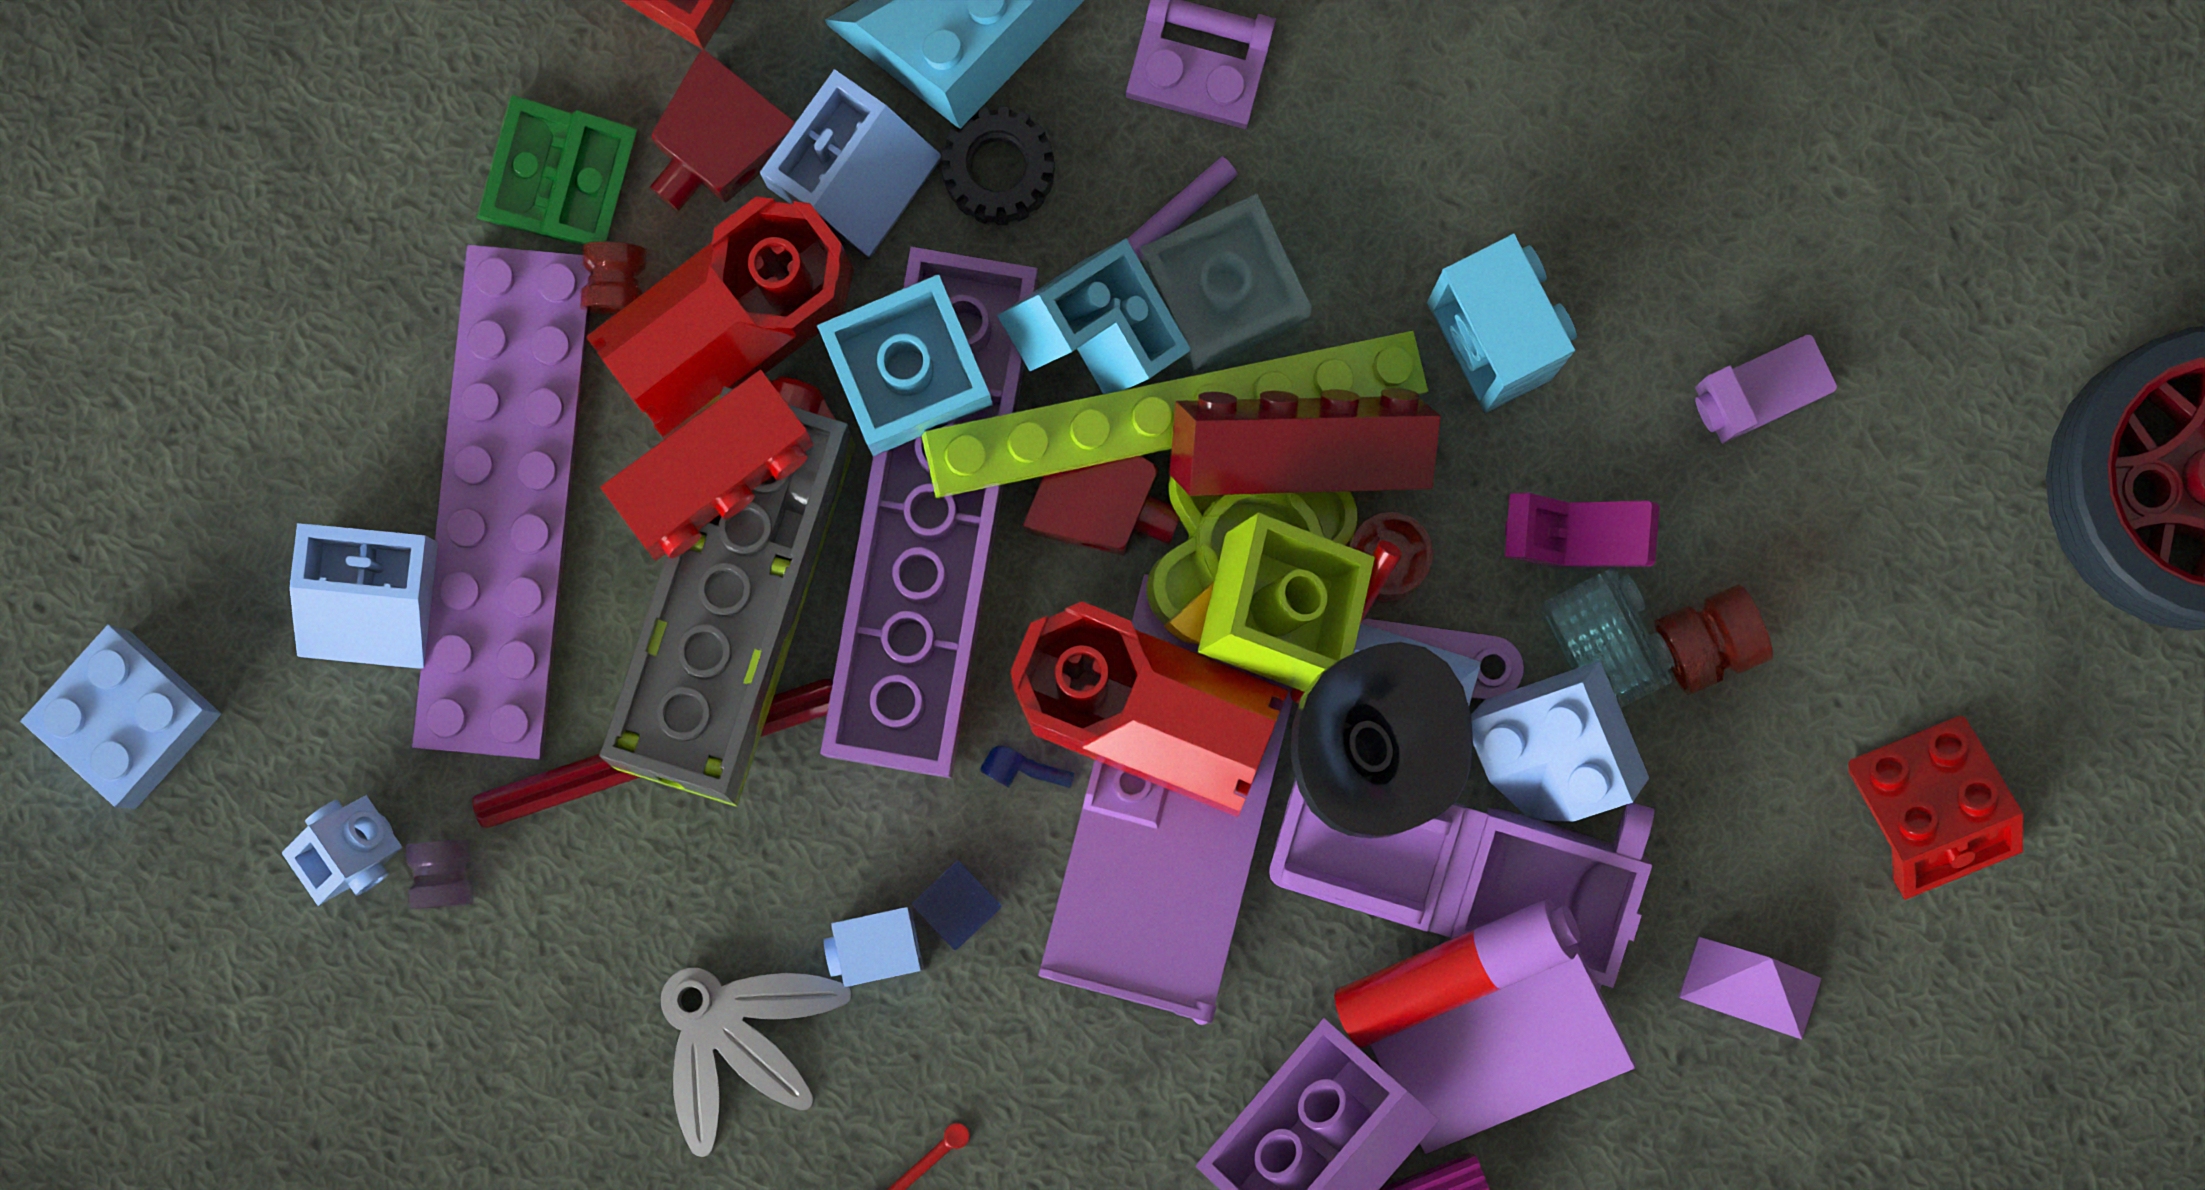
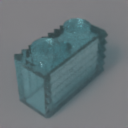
(1603, 624)

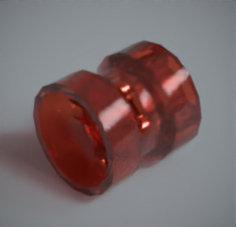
(612, 279)

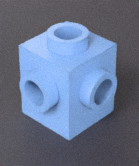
(342, 849)

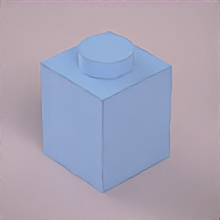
(874, 947)

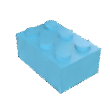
(1502, 322)

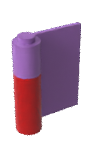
(1489, 1022)

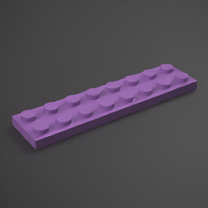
(504, 504)

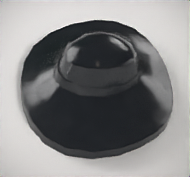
(1382, 741)

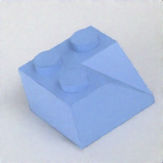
(1560, 746)

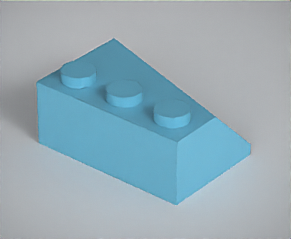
(951, 49)

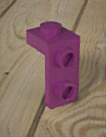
(1581, 532)

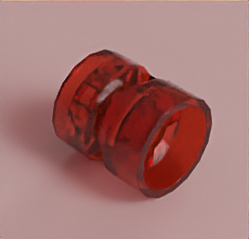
(1410, 539)
(1717, 638)

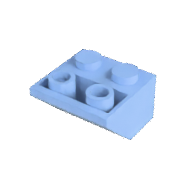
(851, 163)
(362, 595)

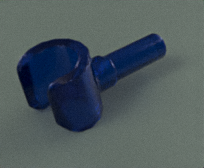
(1005, 763)

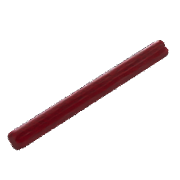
(596, 774)

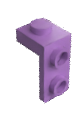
(1763, 389)

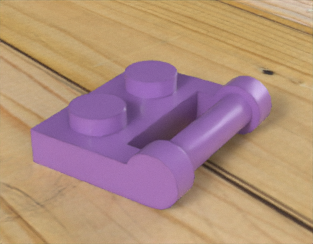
(1196, 78)

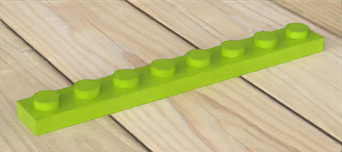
(1142, 417)

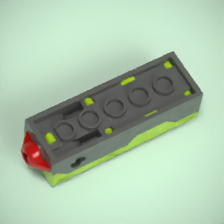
(728, 621)

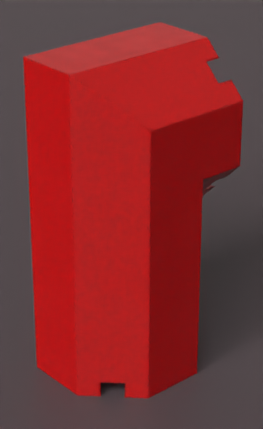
(727, 311)
(1145, 705)

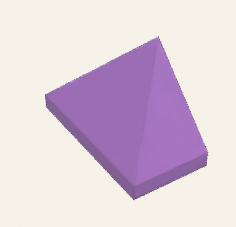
(1750, 987)

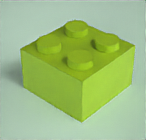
(1284, 601)

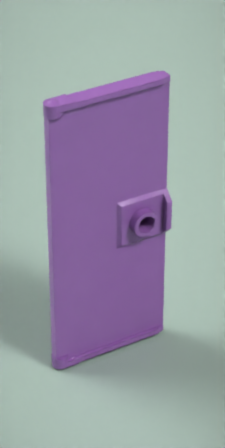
(1156, 880)

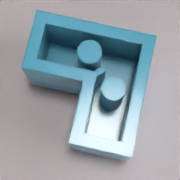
(1103, 311)

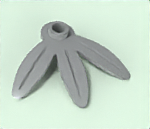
(751, 1054)

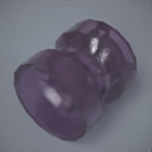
(439, 874)

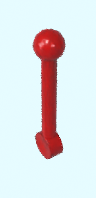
(955, 1137)

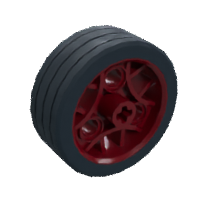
(2093, 488)

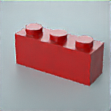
(709, 467)

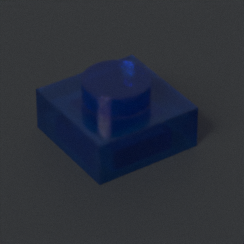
(957, 905)

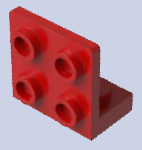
(1939, 805)

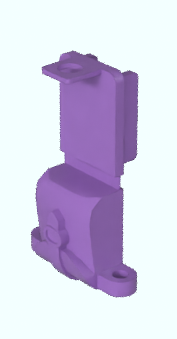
(1474, 871)

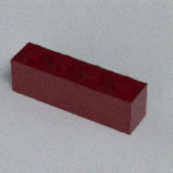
(1304, 443)

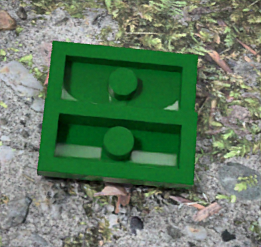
(556, 172)

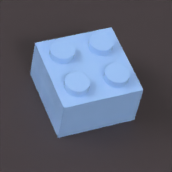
(120, 717)

